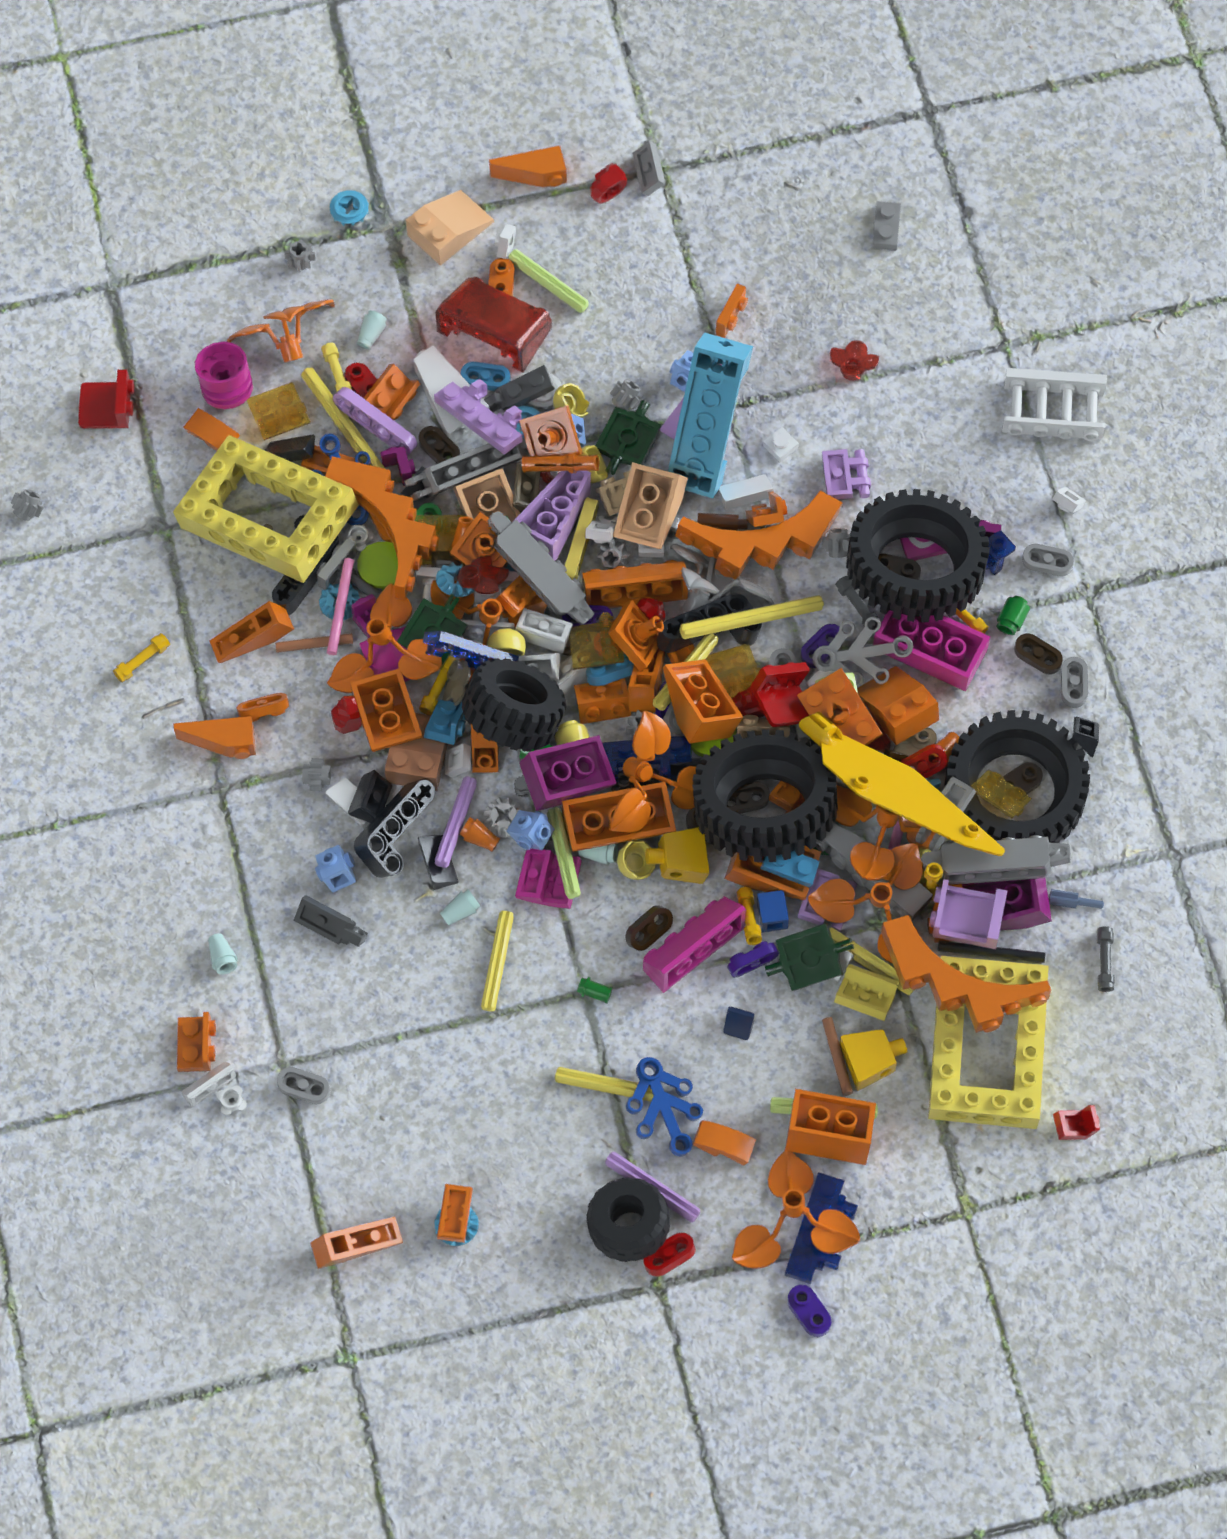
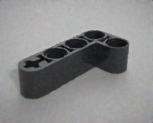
(298, 591)
(670, 638)
(397, 823)

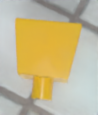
(681, 856)
(870, 1056)

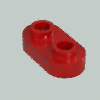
(360, 383)
(924, 765)
(669, 1254)

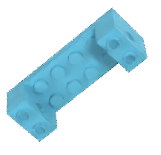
(708, 412)

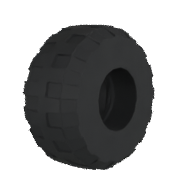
(633, 1241)

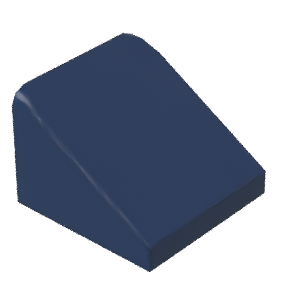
(738, 1023)

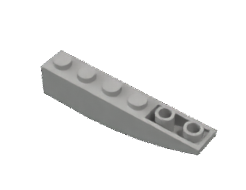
(903, 902)

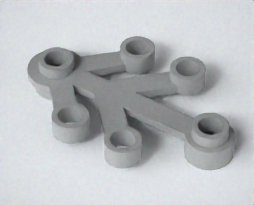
(858, 653)

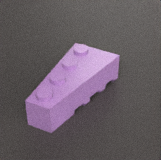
(557, 509)

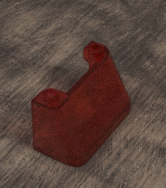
(494, 319)

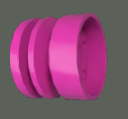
(223, 375)

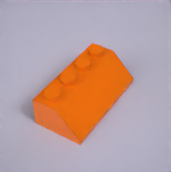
(647, 580)
(590, 817)

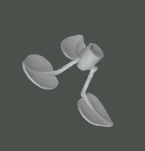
(699, 586)

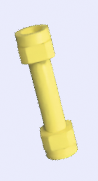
(331, 355)

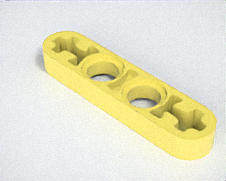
(579, 542)

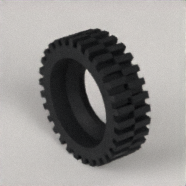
(919, 518)
(1030, 739)
(760, 759)

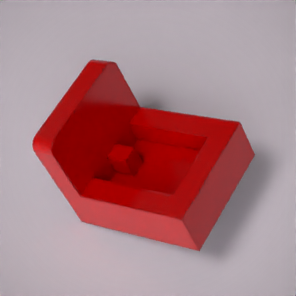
(1076, 1123)

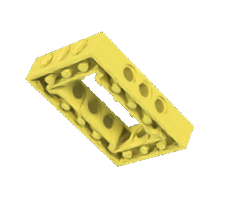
(296, 557)
(987, 1105)

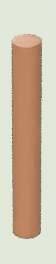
(311, 643)
(837, 1056)

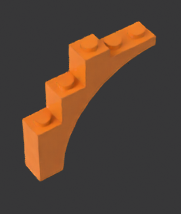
(394, 512)
(765, 545)
(950, 987)

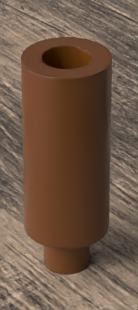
(722, 521)

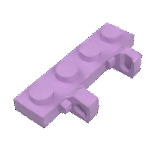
(465, 406)

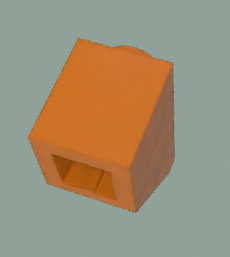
(484, 753)

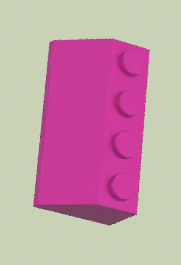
(694, 943)

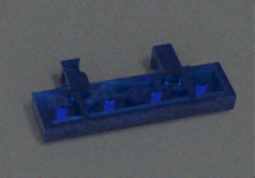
(473, 652)
(677, 752)
(805, 1256)

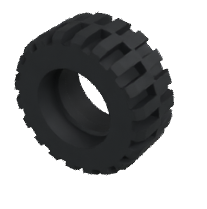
(513, 704)

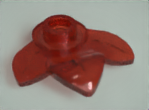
(853, 360)
(482, 576)

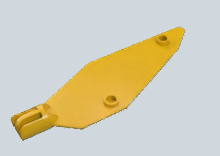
(894, 786)

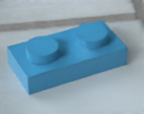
(797, 869)

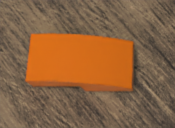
(209, 429)
(724, 1140)

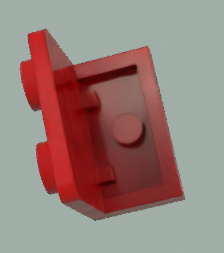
(106, 403)
(777, 693)

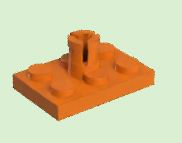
(842, 706)

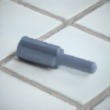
(1071, 900)

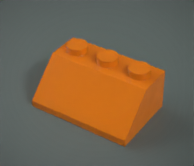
(830, 1126)

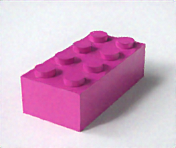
(939, 647)

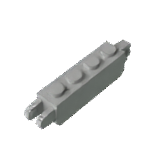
(464, 469)
(538, 568)
(1022, 860)

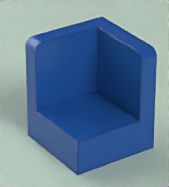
(772, 911)

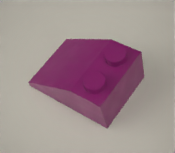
(566, 772)
(1024, 904)

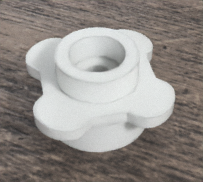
(360, 531)
(228, 1093)

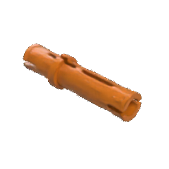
(560, 463)

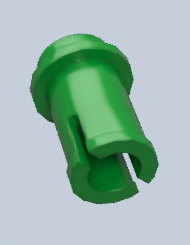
(594, 990)

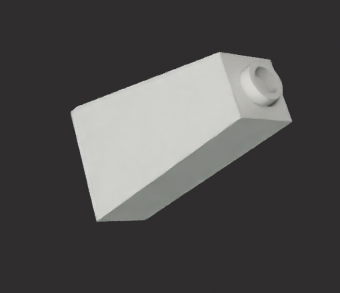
(435, 374)

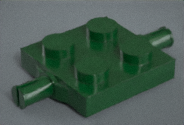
(627, 437)
(433, 618)
(809, 957)

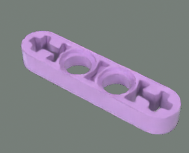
(374, 420)

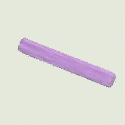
(455, 822)
(672, 1199)

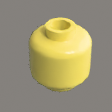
(570, 732)

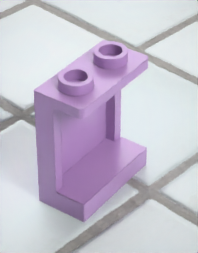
(968, 915)

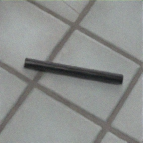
(999, 952)

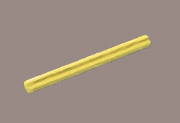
(339, 418)
(751, 617)

